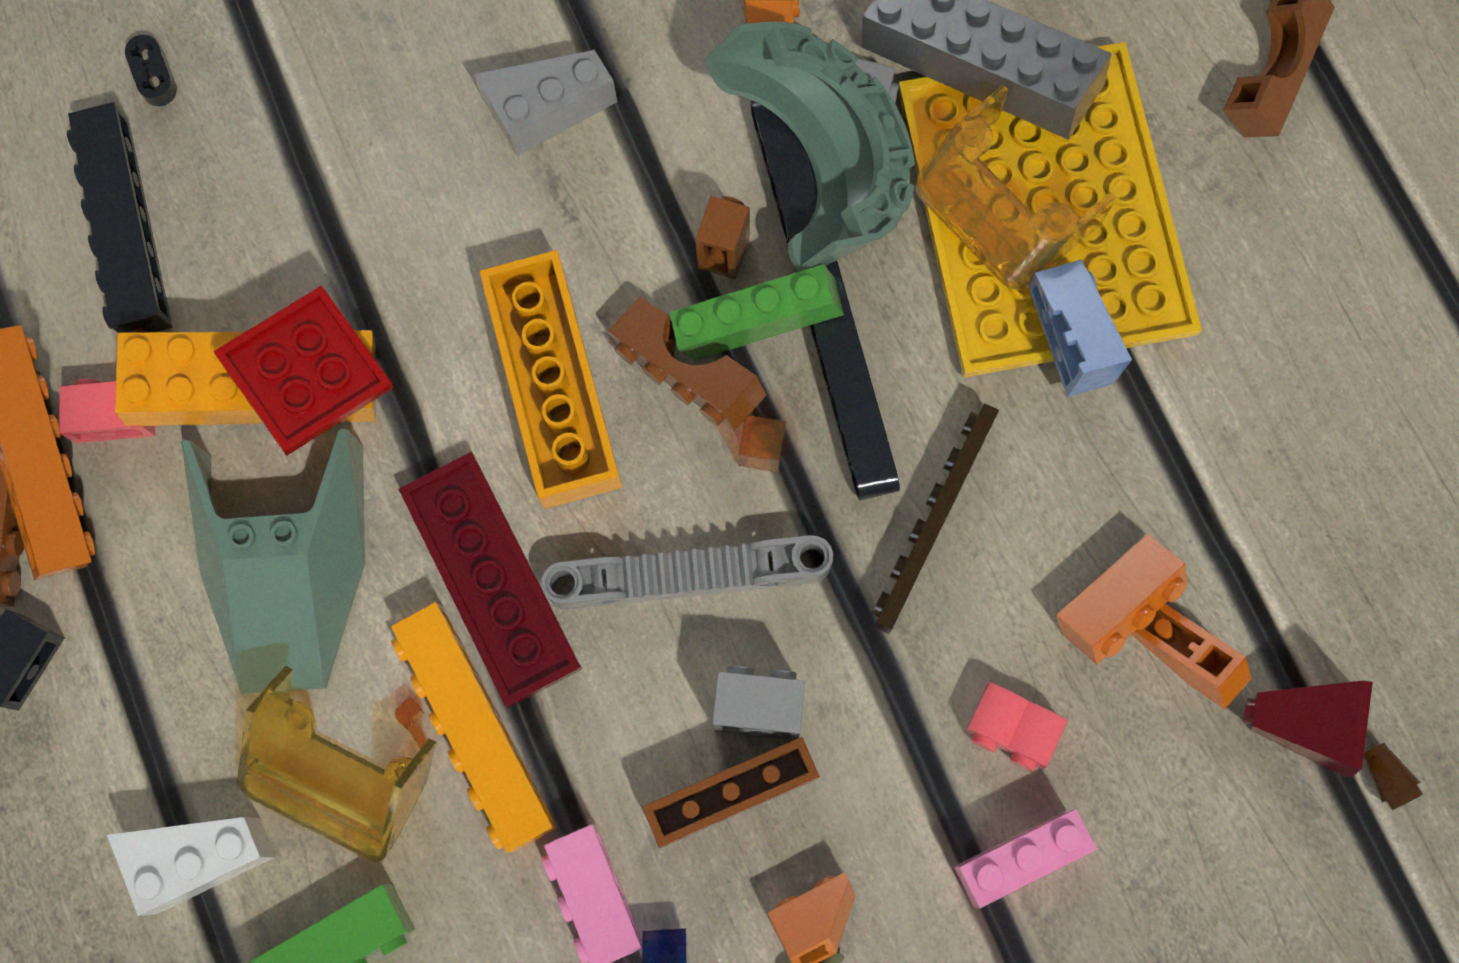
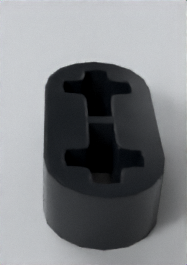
(144, 73)

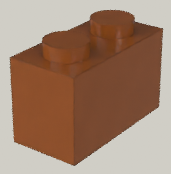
(723, 236)

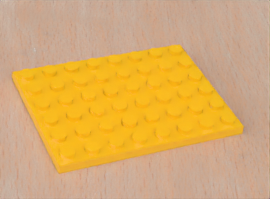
(1129, 254)

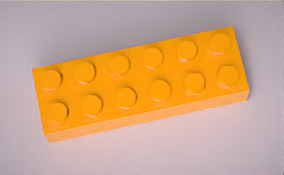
(550, 380)
(181, 381)

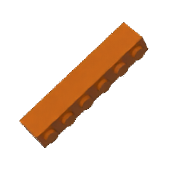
(35, 468)

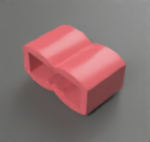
(1015, 726)

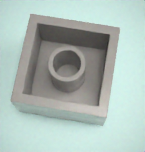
(759, 703)

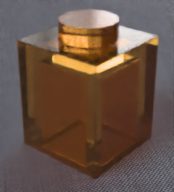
(761, 443)

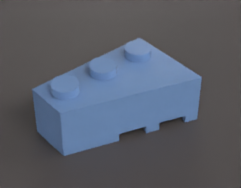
(1078, 328)

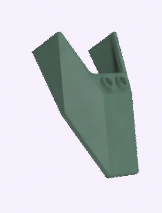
(284, 579)

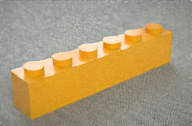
(473, 728)

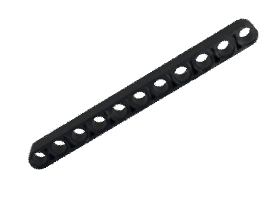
(837, 338)

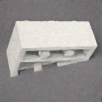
(185, 860)

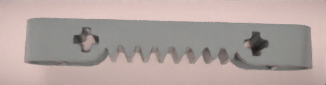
(687, 572)

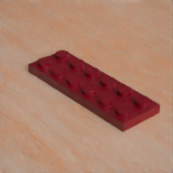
(490, 580)

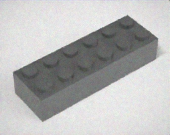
(986, 46)

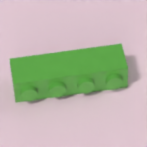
(757, 313)
(349, 934)

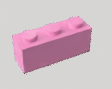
(1025, 858)
(592, 896)

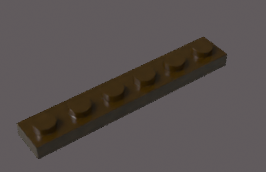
(926, 532)

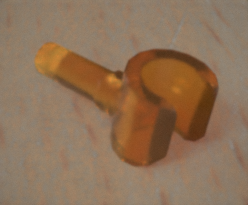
(407, 715)

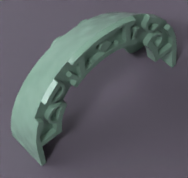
(841, 120)

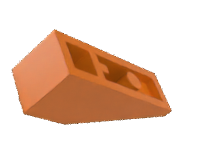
(1196, 656)

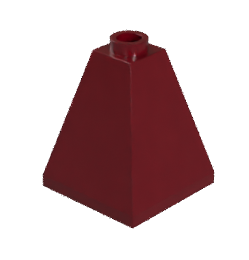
(1316, 722)

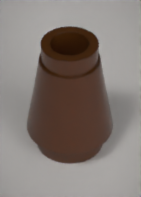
(1391, 777)

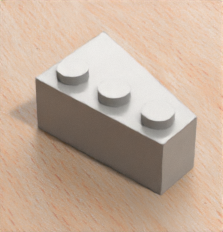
(546, 96)

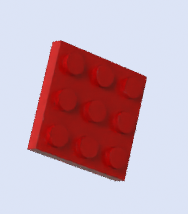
(303, 370)

